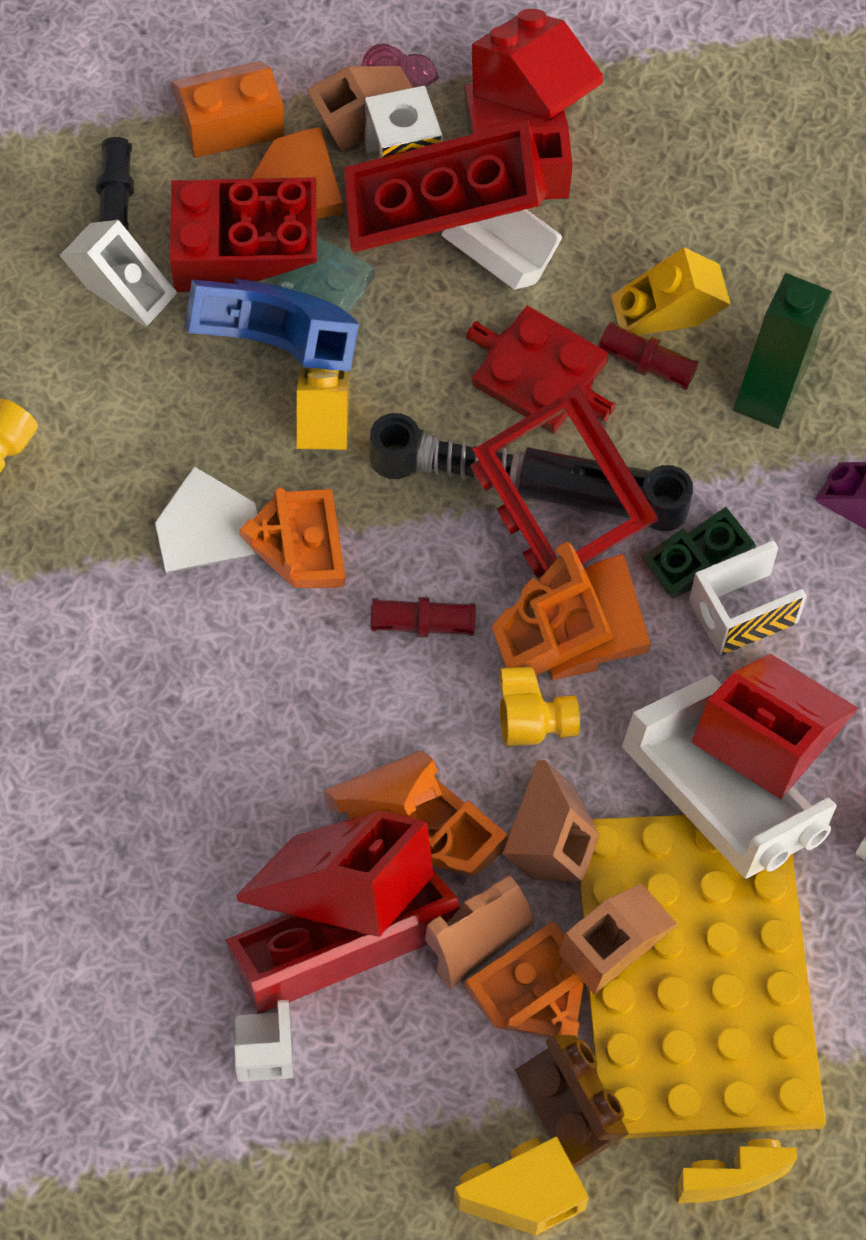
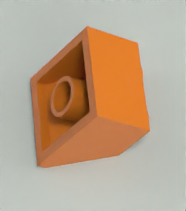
(230, 108)

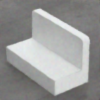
(509, 246)

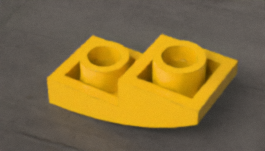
(753, 1168)

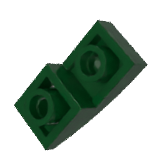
(685, 553)

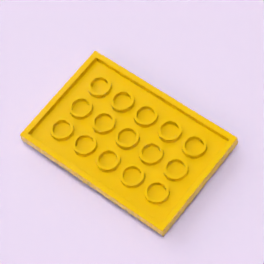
(718, 1012)

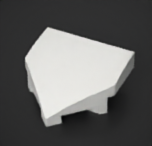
(203, 524)

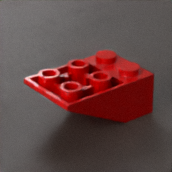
(550, 137)
(241, 229)
(771, 723)
(347, 873)

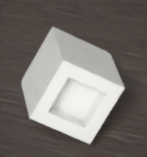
(264, 1045)

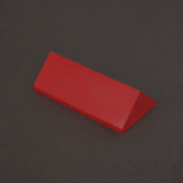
(443, 186)
(302, 956)

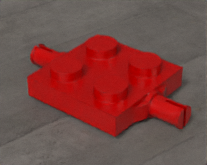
(538, 364)

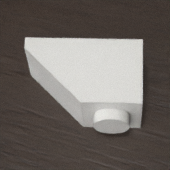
(118, 271)

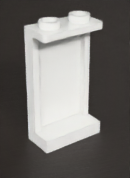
(730, 810)

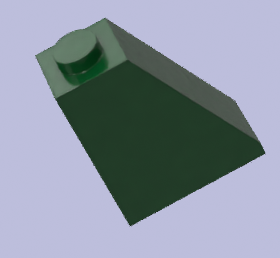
(783, 350)

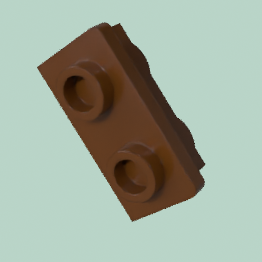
(573, 1098)

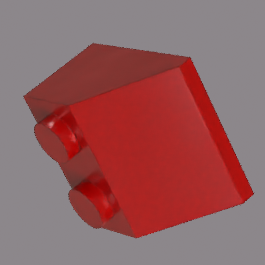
(533, 65)

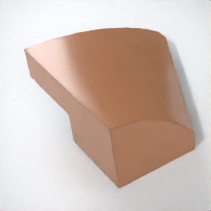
(478, 930)

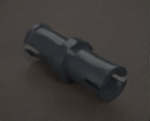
(115, 182)

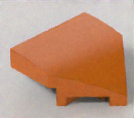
(303, 156)
(299, 538)
(389, 788)
(530, 988)

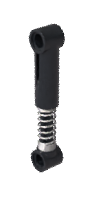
(534, 473)

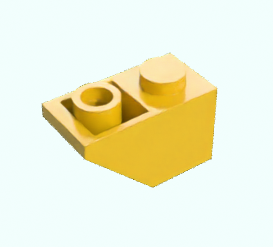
(672, 295)
(322, 409)
(525, 1192)

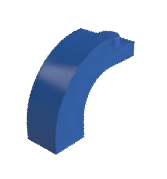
(300, 323)

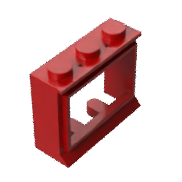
(515, 511)

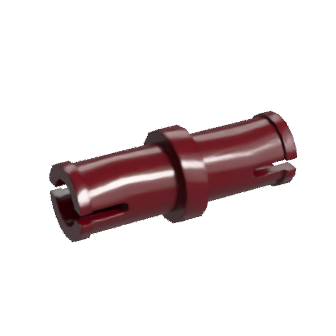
(648, 355)
(423, 617)

